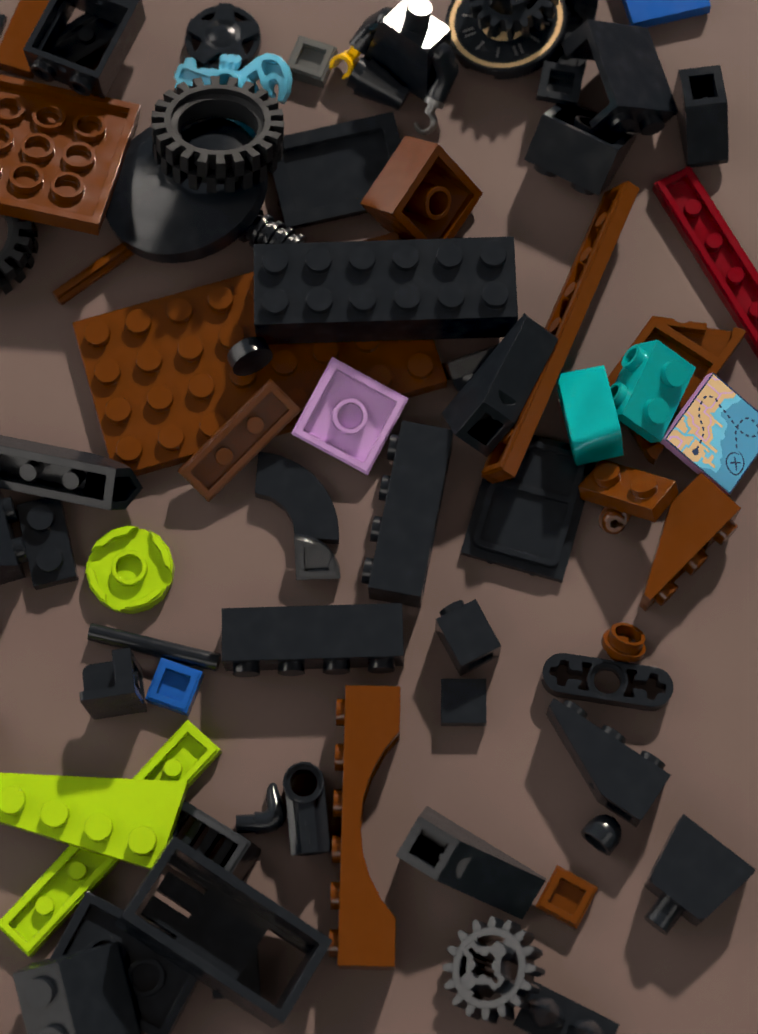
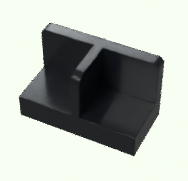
(114, 686)

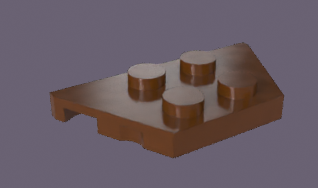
(700, 346)

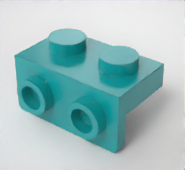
(650, 388)

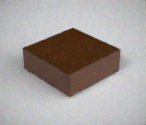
(566, 897)

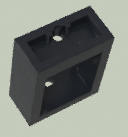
(82, 80)

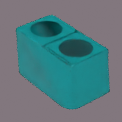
(590, 415)

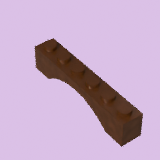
(365, 923)

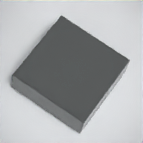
(311, 61)

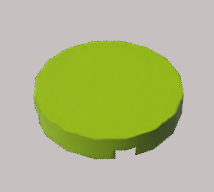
(130, 570)

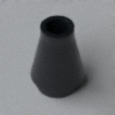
(376, 84)

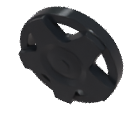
(222, 35)

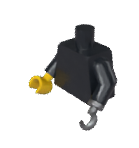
(411, 48)

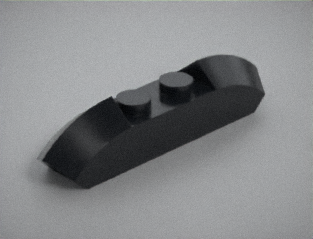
(66, 474)

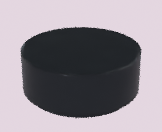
(249, 356)

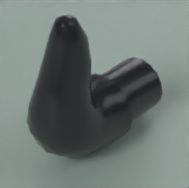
(267, 820)

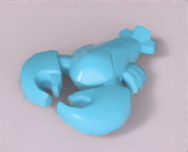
(267, 68)

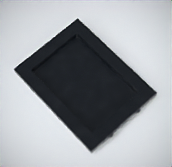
(332, 169)
(531, 517)

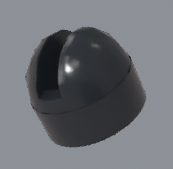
(603, 833)

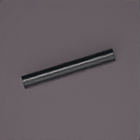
(154, 647)

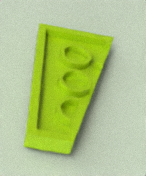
(98, 814)

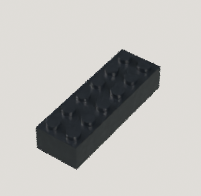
(385, 290)

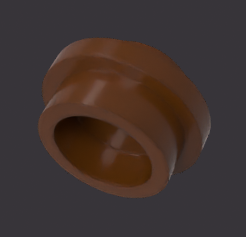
(624, 642)

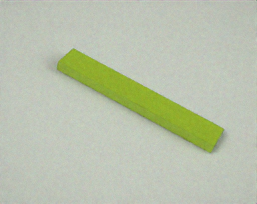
(76, 870)

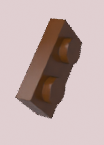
(628, 490)

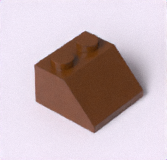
(421, 192)

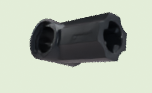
(307, 815)

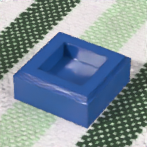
(174, 686)

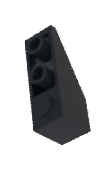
(500, 386)
(614, 772)
(469, 864)

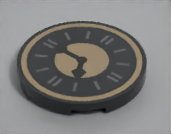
(498, 55)

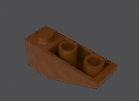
(691, 525)

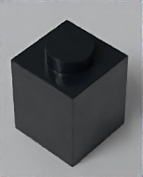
(467, 636)

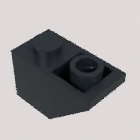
(702, 115)

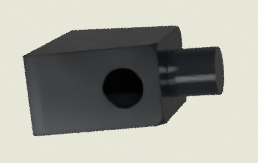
(692, 876)

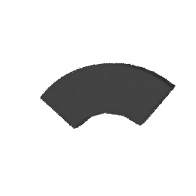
(298, 495)

